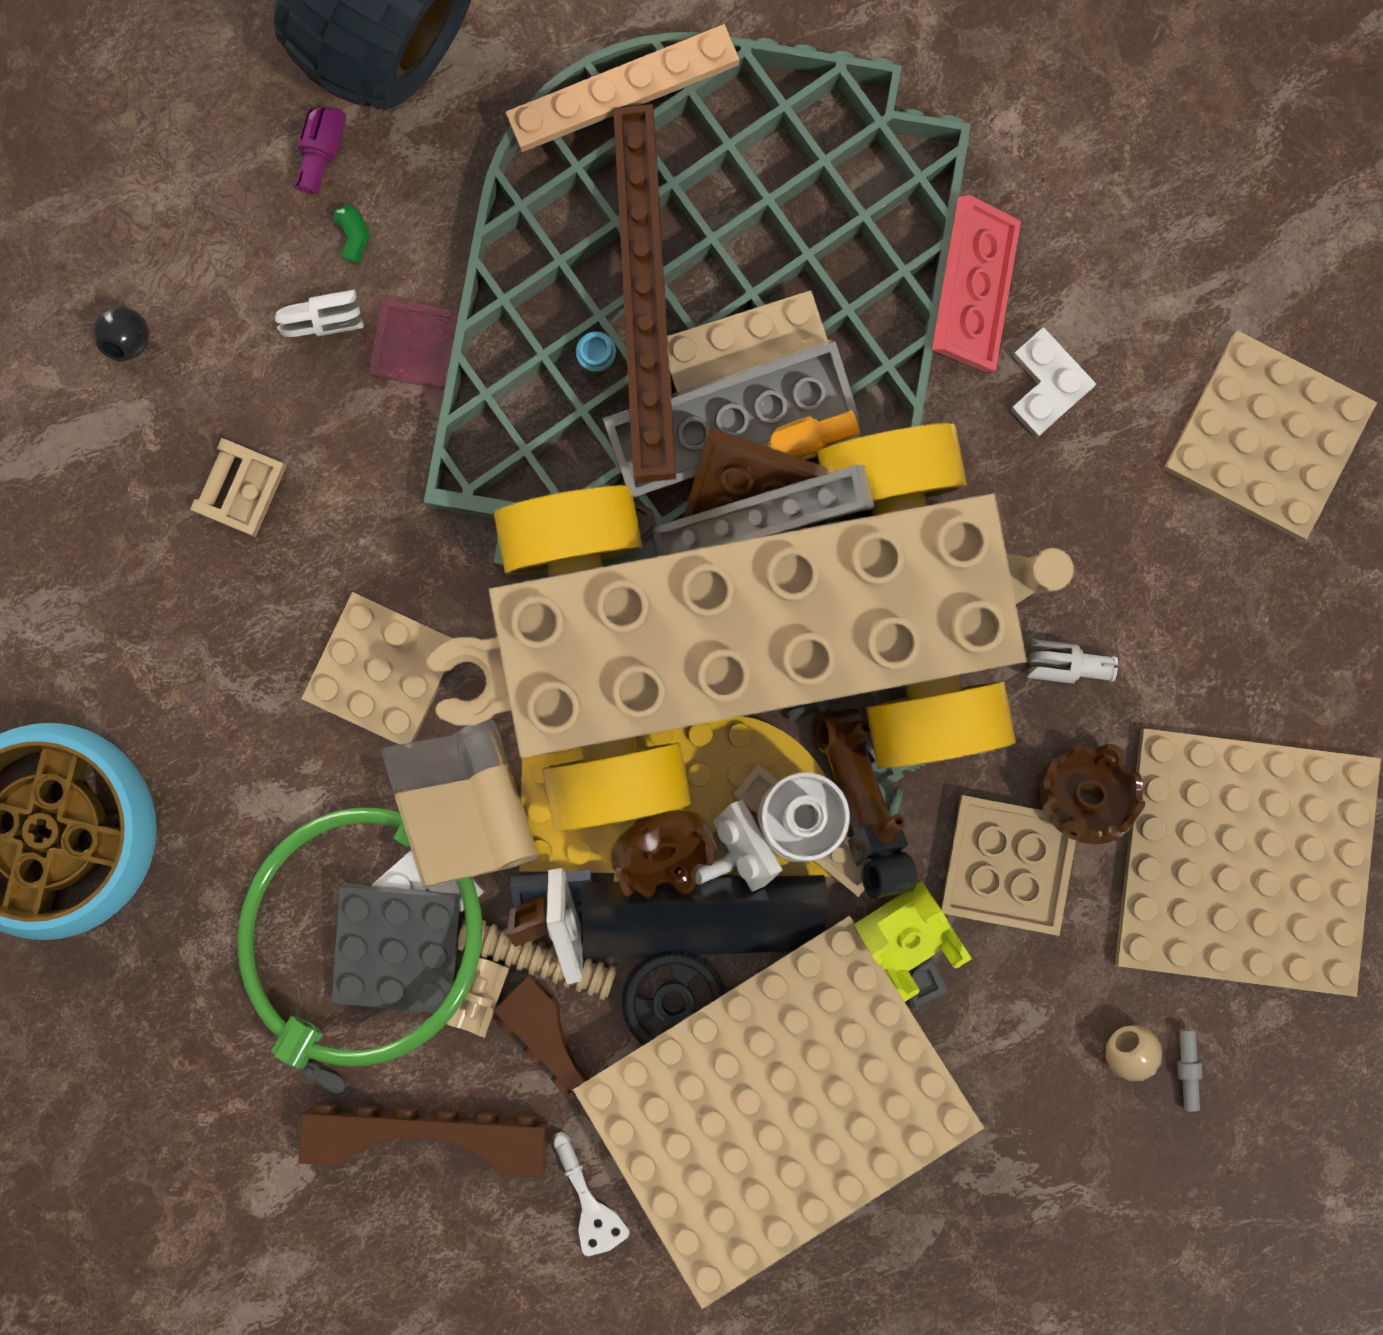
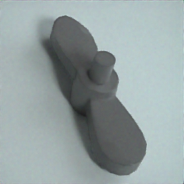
(818, 707)
(327, 1079)

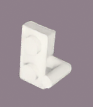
(746, 849)

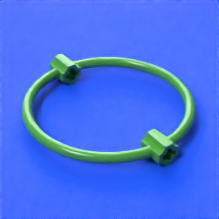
(300, 1039)

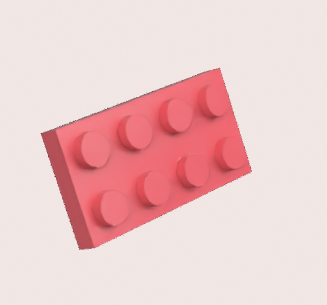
(976, 284)

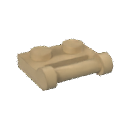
(249, 493)

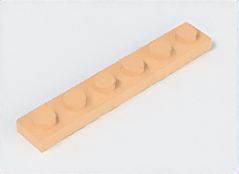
(623, 87)

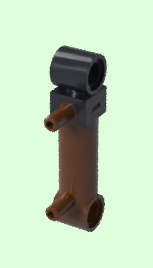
(876, 836)

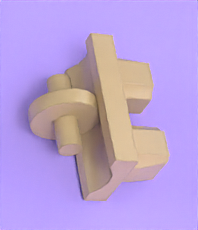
(482, 998)

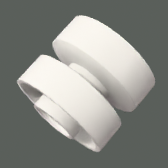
(803, 817)

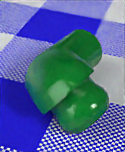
(356, 231)

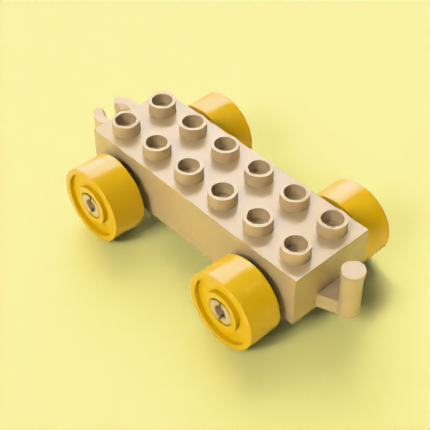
(751, 628)

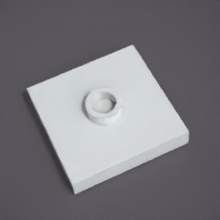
(564, 925)

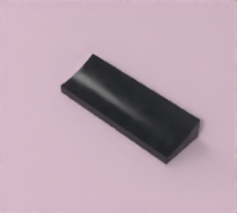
(711, 919)

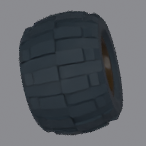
(368, 48)

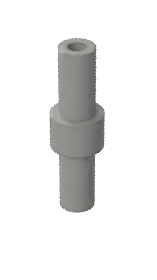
(1189, 1069)

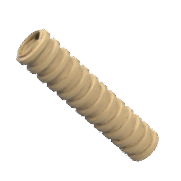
(540, 959)

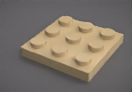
(377, 671)
(1007, 866)

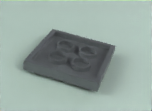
(395, 947)

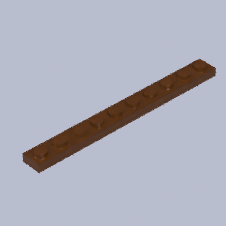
(644, 295)

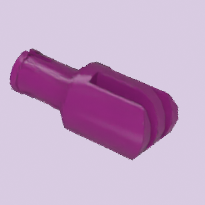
(318, 146)

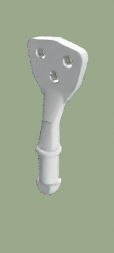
(590, 1206)

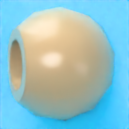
(1134, 1053)

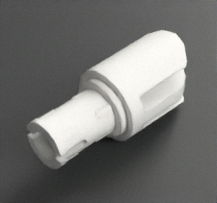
(1067, 663)

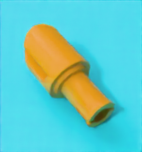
(808, 436)

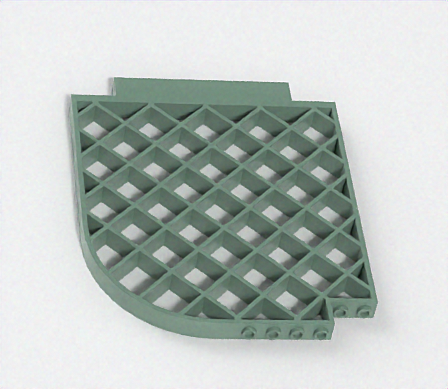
(837, 70)

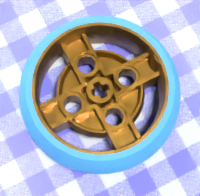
(128, 849)

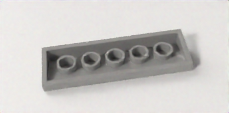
(744, 405)

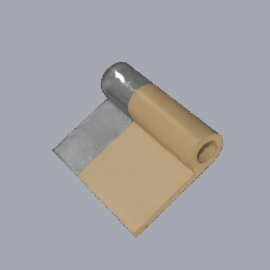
(459, 805)

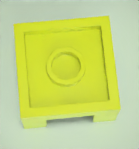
(907, 934)

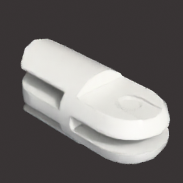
(321, 315)

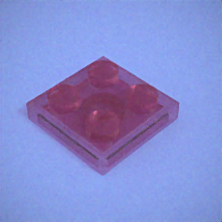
(413, 343)

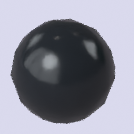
(121, 333)

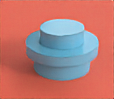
(596, 351)

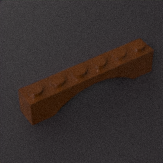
(536, 1020)
(509, 1146)

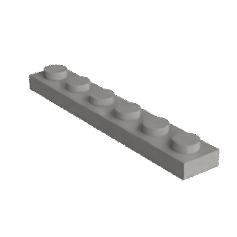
(769, 512)

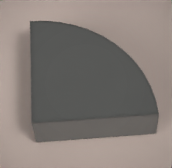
(929, 982)

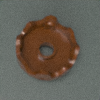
(1102, 773)
(661, 847)

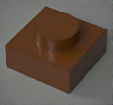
(527, 921)

